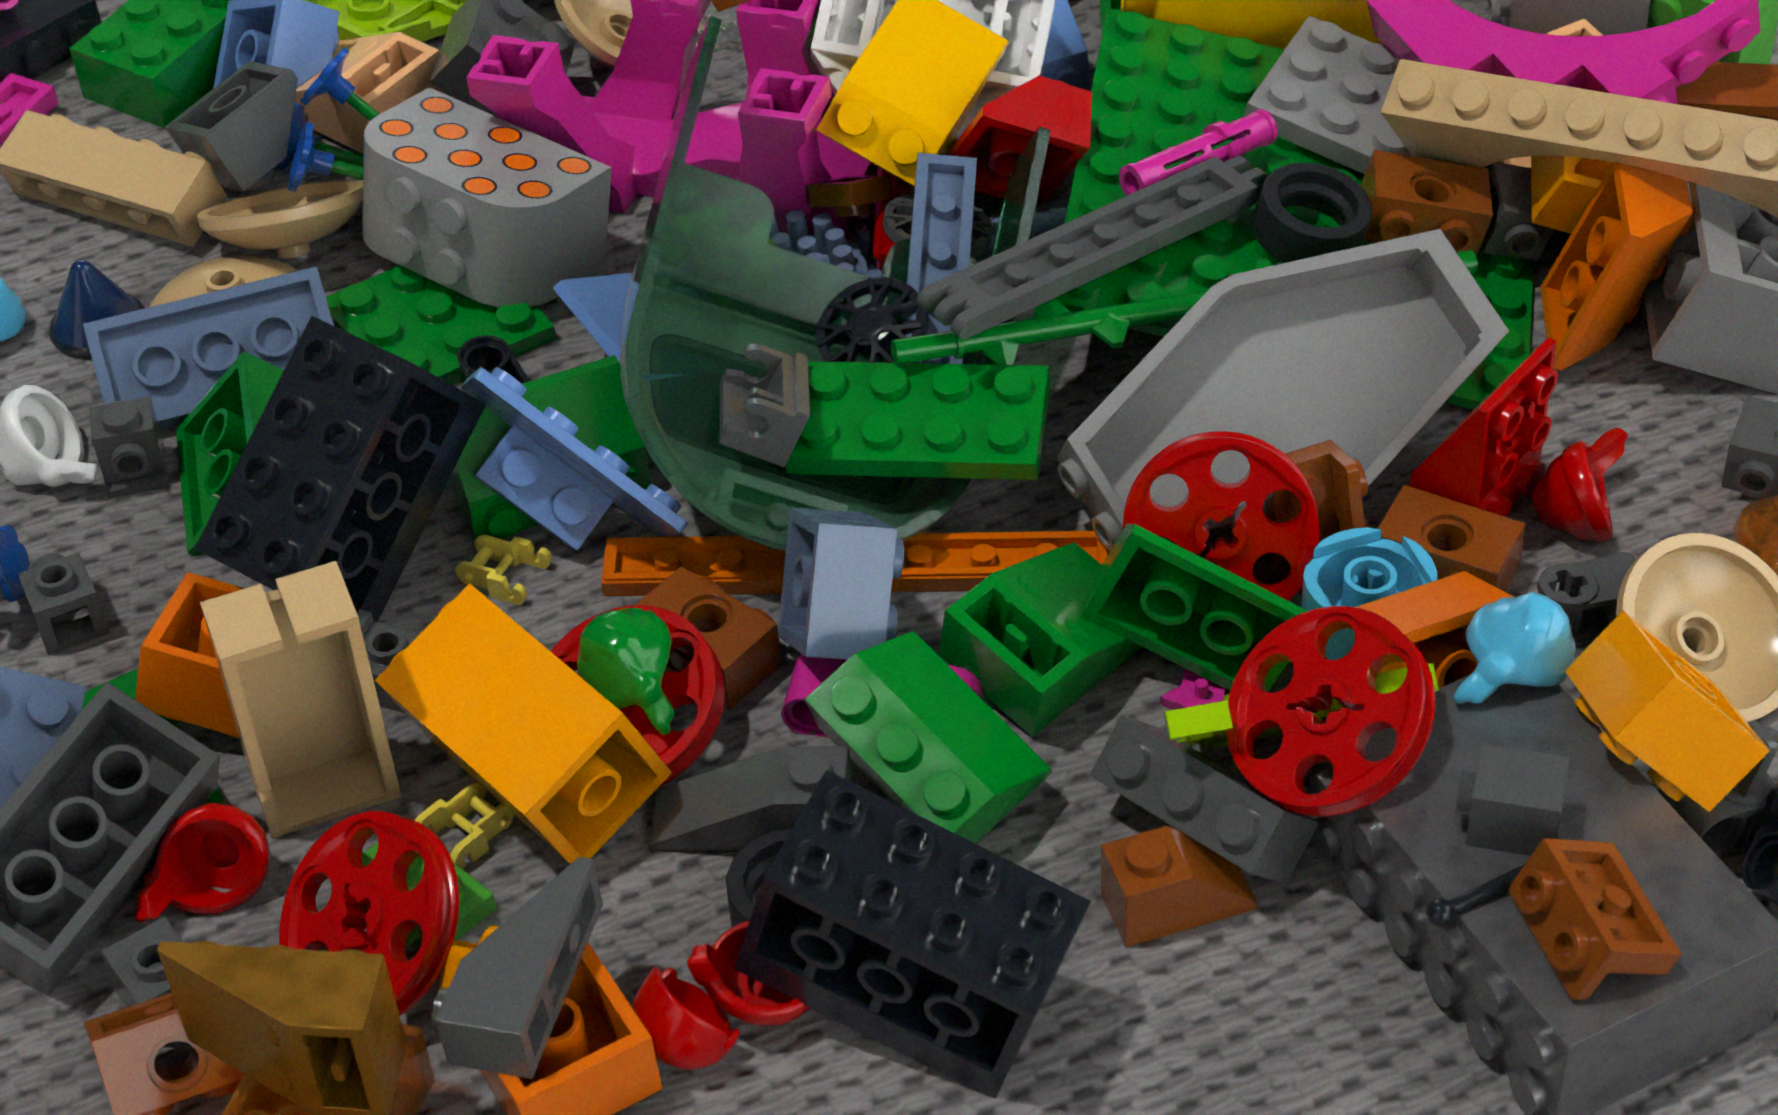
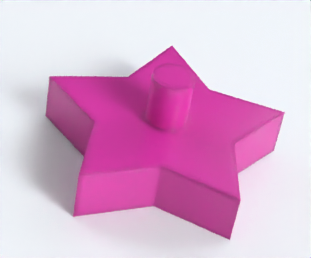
(1193, 691)

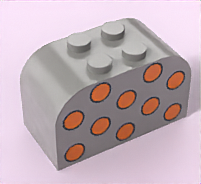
(481, 201)

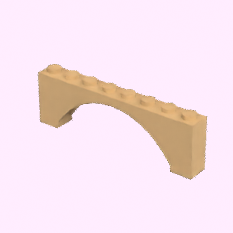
(1495, 117)

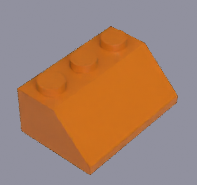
(1612, 259)

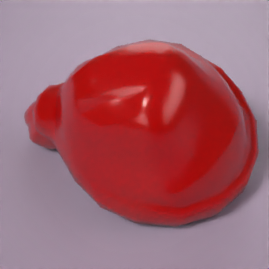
(1573, 488)
(204, 850)
(734, 991)

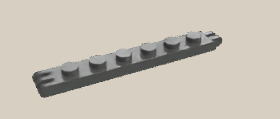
(1091, 245)

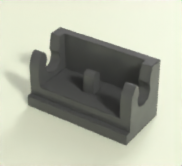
(765, 411)

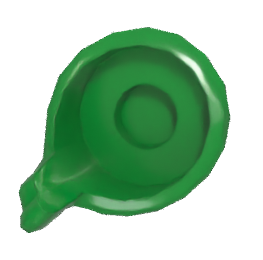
(625, 661)

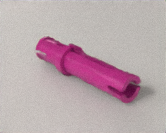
(1246, 133)

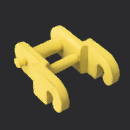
(507, 554)
(455, 811)

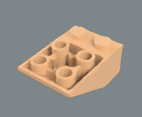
(384, 72)

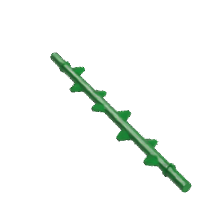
(1056, 322)

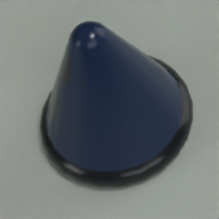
(86, 298)

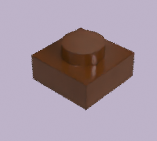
(849, 194)

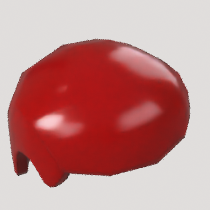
(683, 1021)

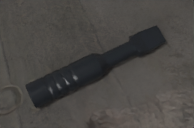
(865, 230)

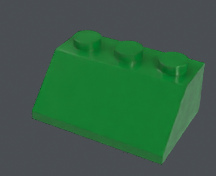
(584, 394)
(216, 436)
(1184, 606)
(926, 737)

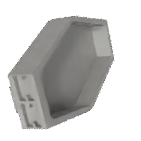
(1297, 356)

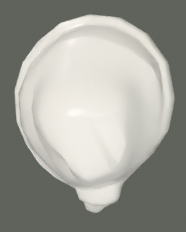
(33, 432)

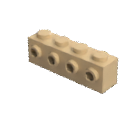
(110, 176)

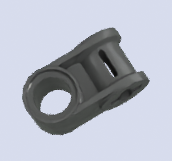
(1587, 592)

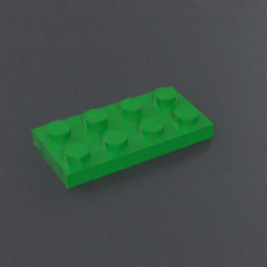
(923, 420)

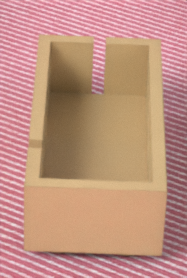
(303, 698)

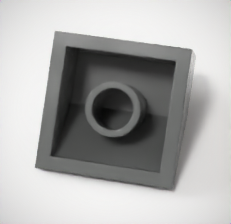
(241, 125)

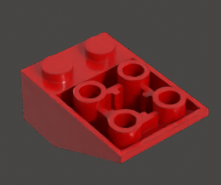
(1499, 445)

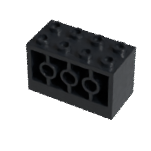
(341, 467)
(909, 933)

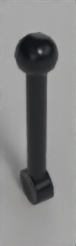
(1442, 911)

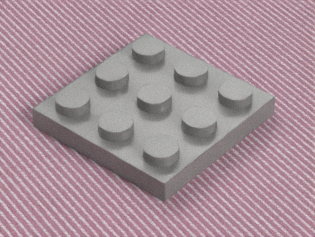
(1331, 94)

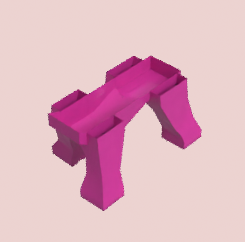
(628, 123)

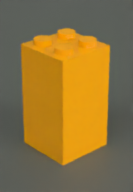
(524, 725)

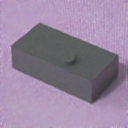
(90, 830)

